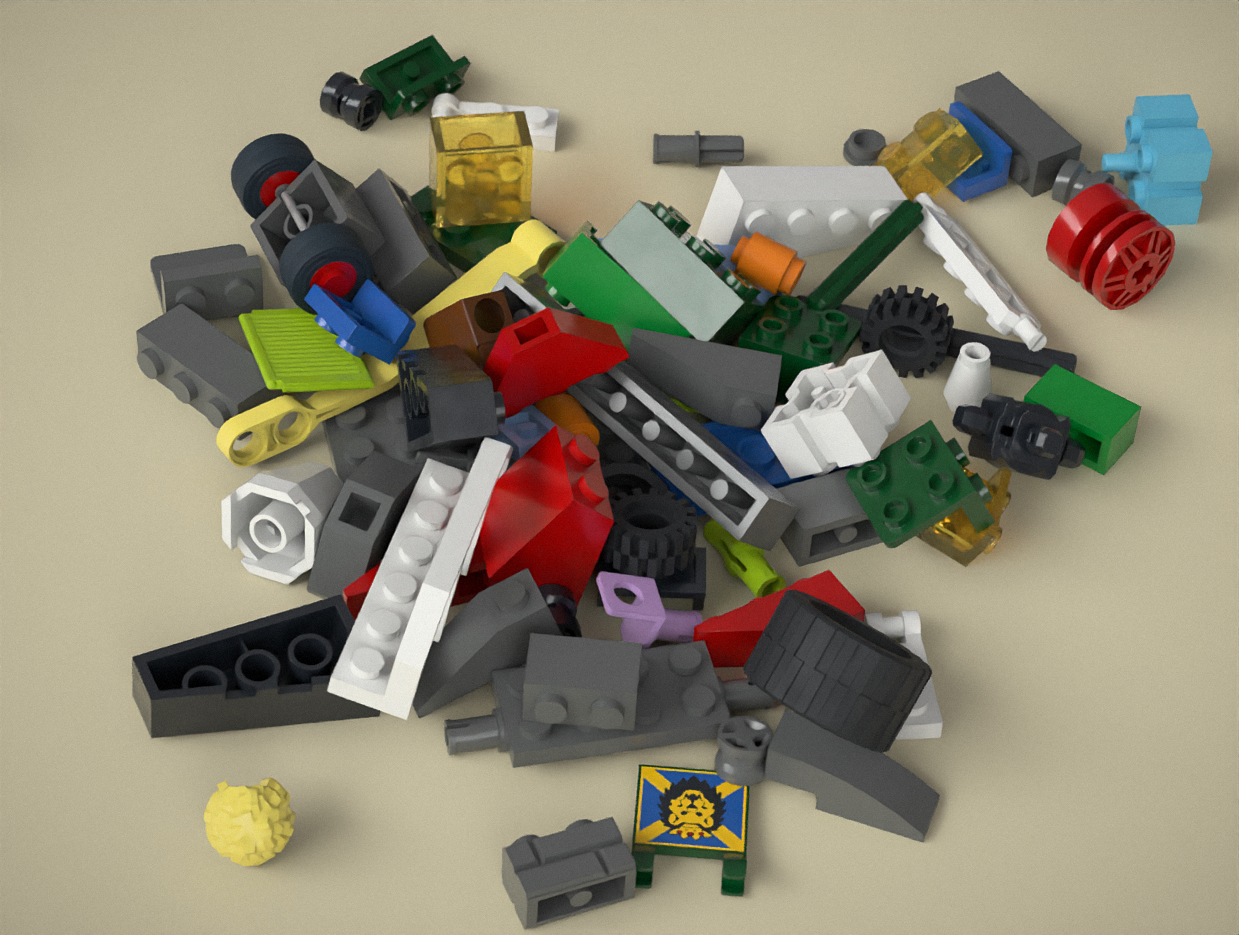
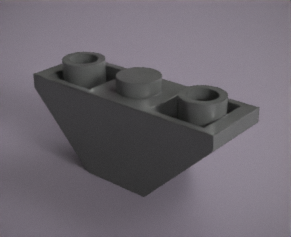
(361, 523)

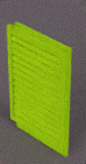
(300, 353)

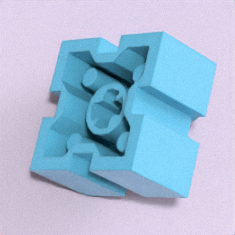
(1164, 158)

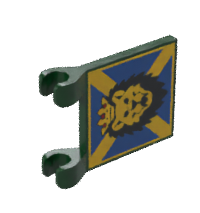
(690, 816)

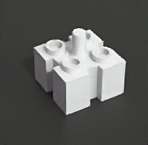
(836, 415)

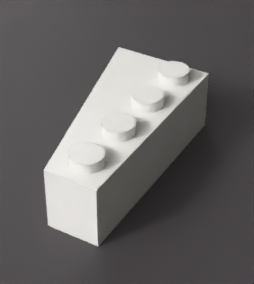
(800, 205)

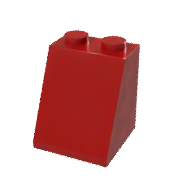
(549, 514)

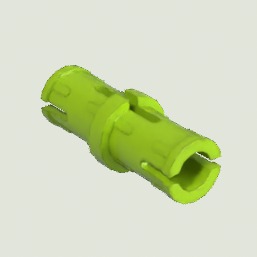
(744, 561)

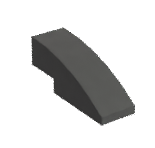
(850, 779)

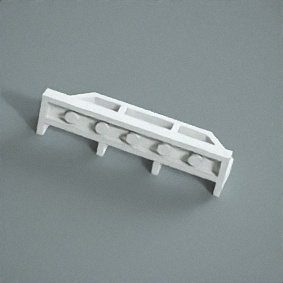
(417, 582)

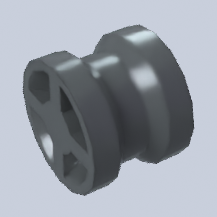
(742, 750)

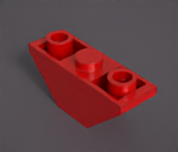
(548, 355)

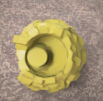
(249, 821)

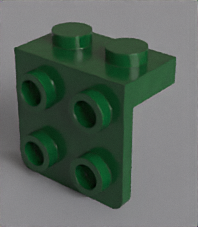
(802, 336)
(918, 485)

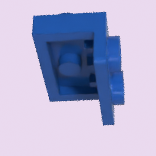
(991, 168)
(366, 324)

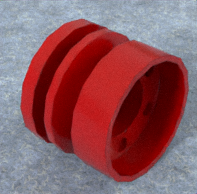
(1110, 246)

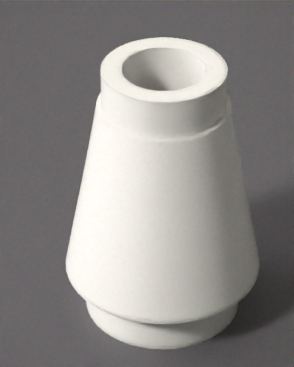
(970, 377)

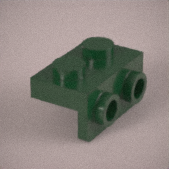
(415, 77)

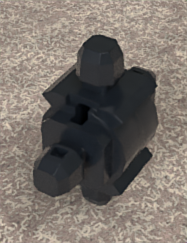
(1019, 436)

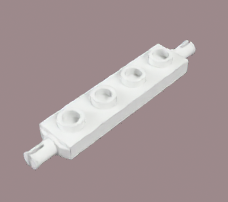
(983, 281)

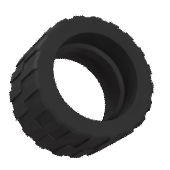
(837, 671)

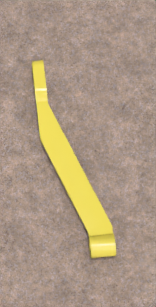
(526, 254)

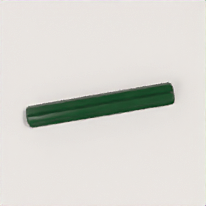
(867, 256)

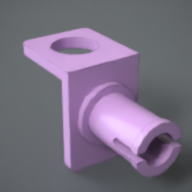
(646, 617)

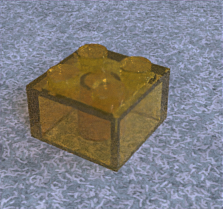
(480, 169)

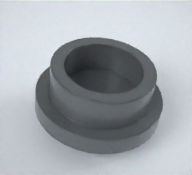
(864, 147)

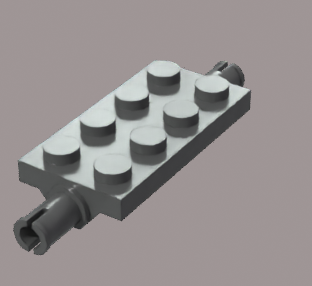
(675, 704)

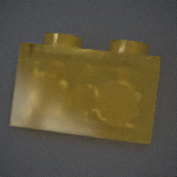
(930, 155)
(956, 534)

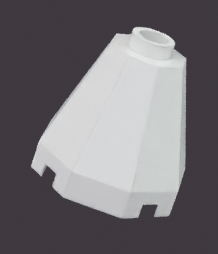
(280, 519)

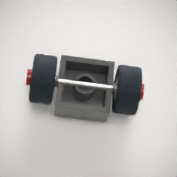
(305, 218)

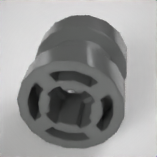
(1074, 179)

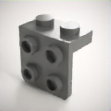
(210, 281)

